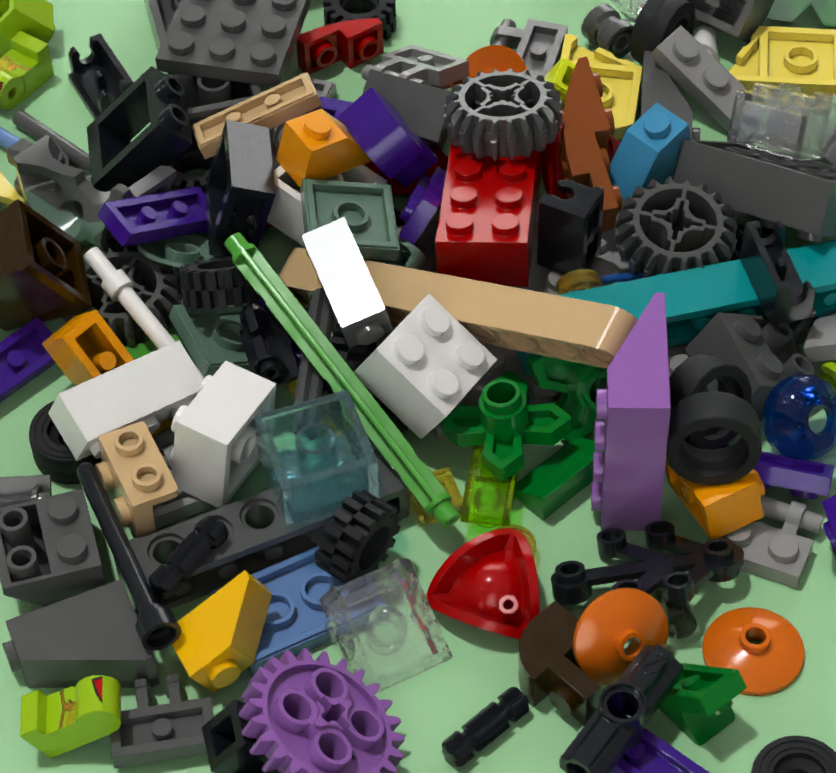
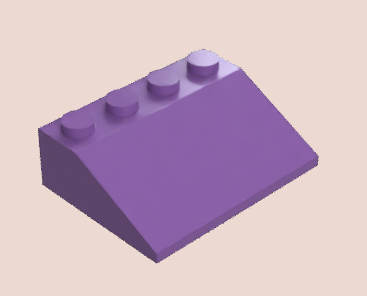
(635, 426)

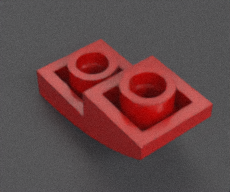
(346, 41)

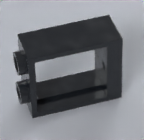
(152, 100)
(239, 186)

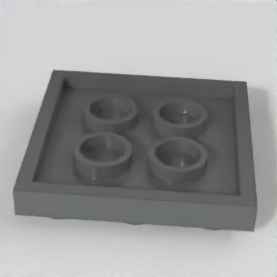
(233, 39)

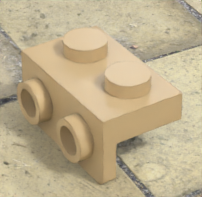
(135, 475)

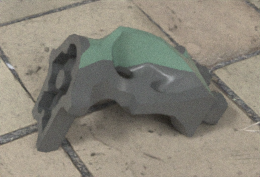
(68, 195)

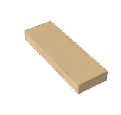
(264, 109)

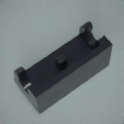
(98, 77)
(570, 228)
(774, 275)

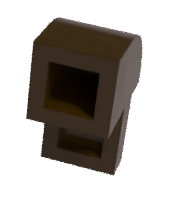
(550, 667)

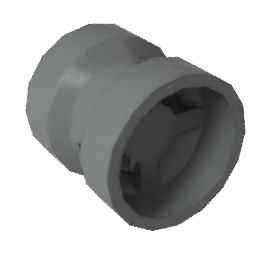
(607, 30)

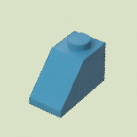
(648, 150)

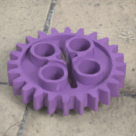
(319, 718)

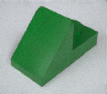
(703, 701)

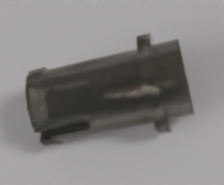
(678, 614)

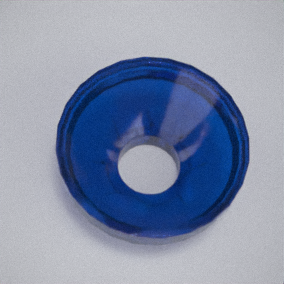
(788, 414)

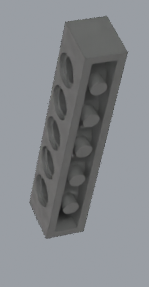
(246, 543)

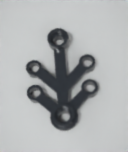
(713, 561)

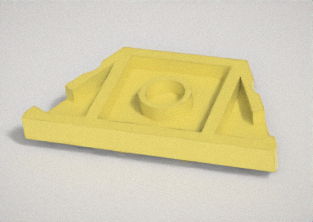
(789, 56)
(619, 80)

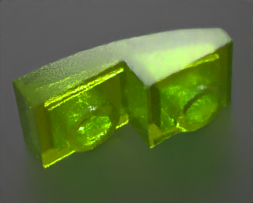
(485, 497)

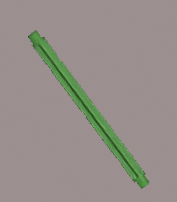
(340, 377)

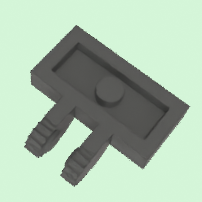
(160, 730)

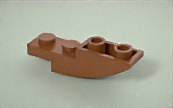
(586, 138)

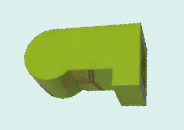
(23, 69)
(71, 715)

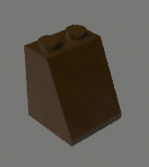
(38, 269)

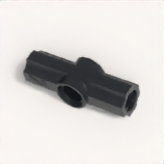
(635, 694)

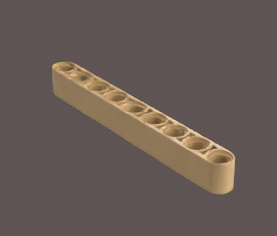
(490, 311)

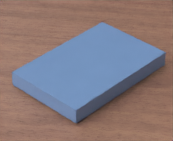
(294, 613)

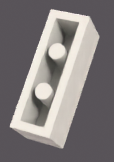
(138, 391)

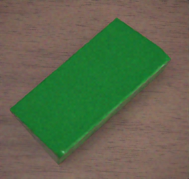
(557, 478)

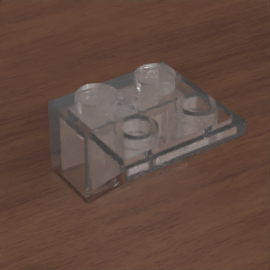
(784, 121)

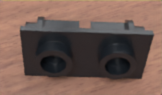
(267, 346)

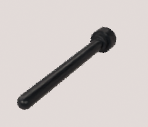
(155, 623)

